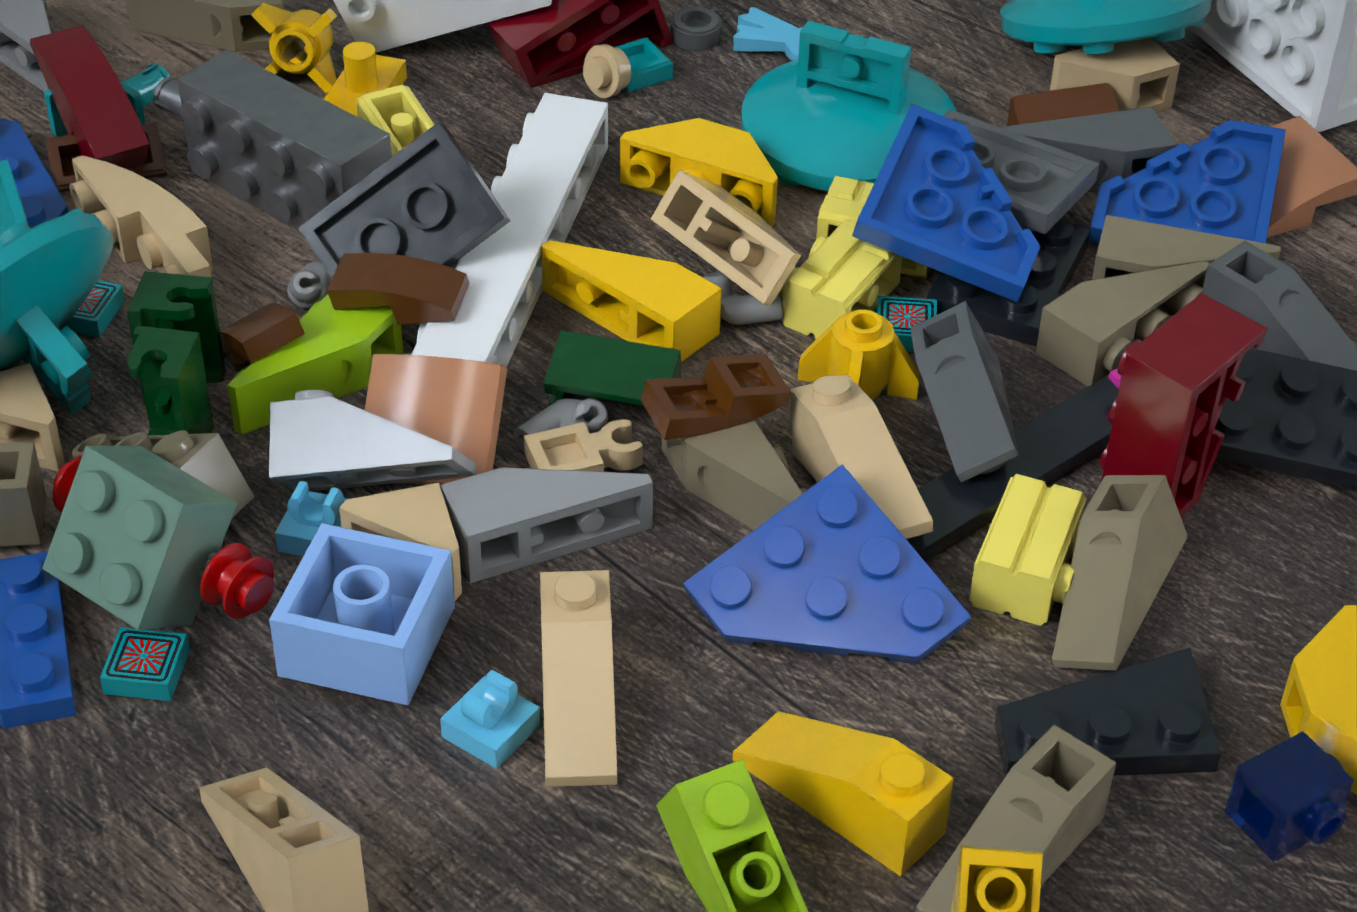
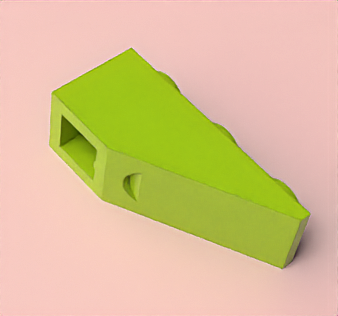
(329, 357)
(729, 844)

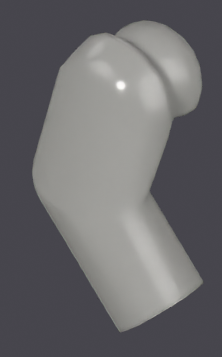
(309, 285)

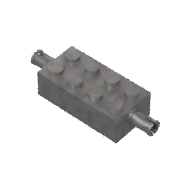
(270, 137)

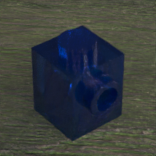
(1289, 796)

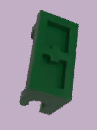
(181, 305)
(606, 367)
(171, 380)

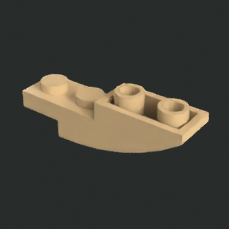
(142, 218)

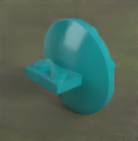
(1098, 22)
(836, 107)
(42, 285)

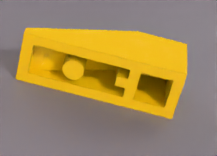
(634, 295)
(855, 784)

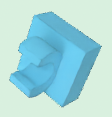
(305, 516)
(491, 720)

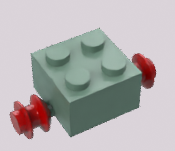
(150, 540)

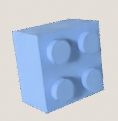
(363, 613)

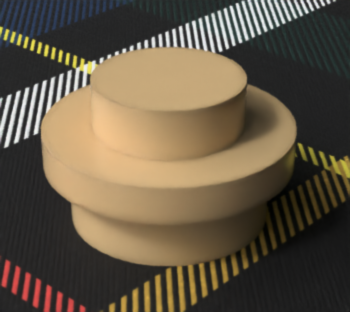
(606, 70)

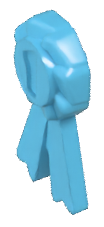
(766, 33)

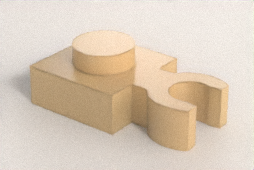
(578, 450)

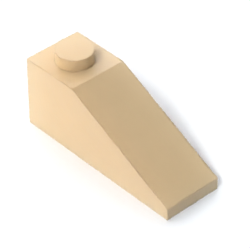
(726, 235)
(841, 425)
(578, 679)
(287, 845)

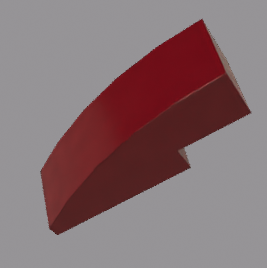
(90, 97)

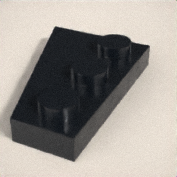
(1139, 716)

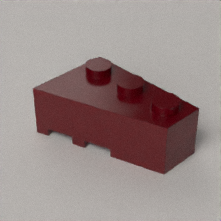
(555, 38)
(1174, 395)

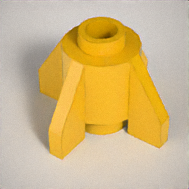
(299, 42)
(867, 351)

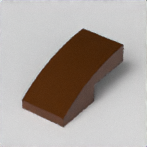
(412, 286)
(260, 333)
(727, 395)

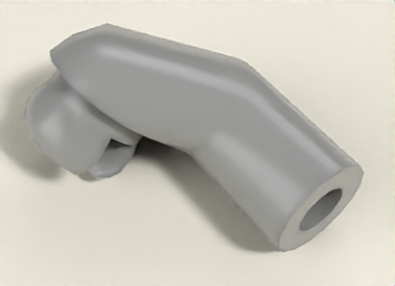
(743, 309)
(564, 413)

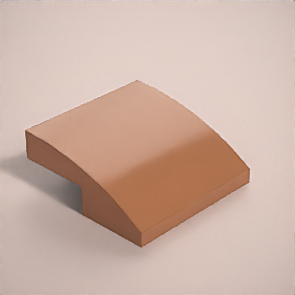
(1308, 177)
(443, 400)

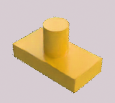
(364, 74)

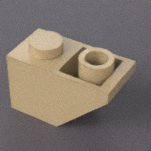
(1136, 70)

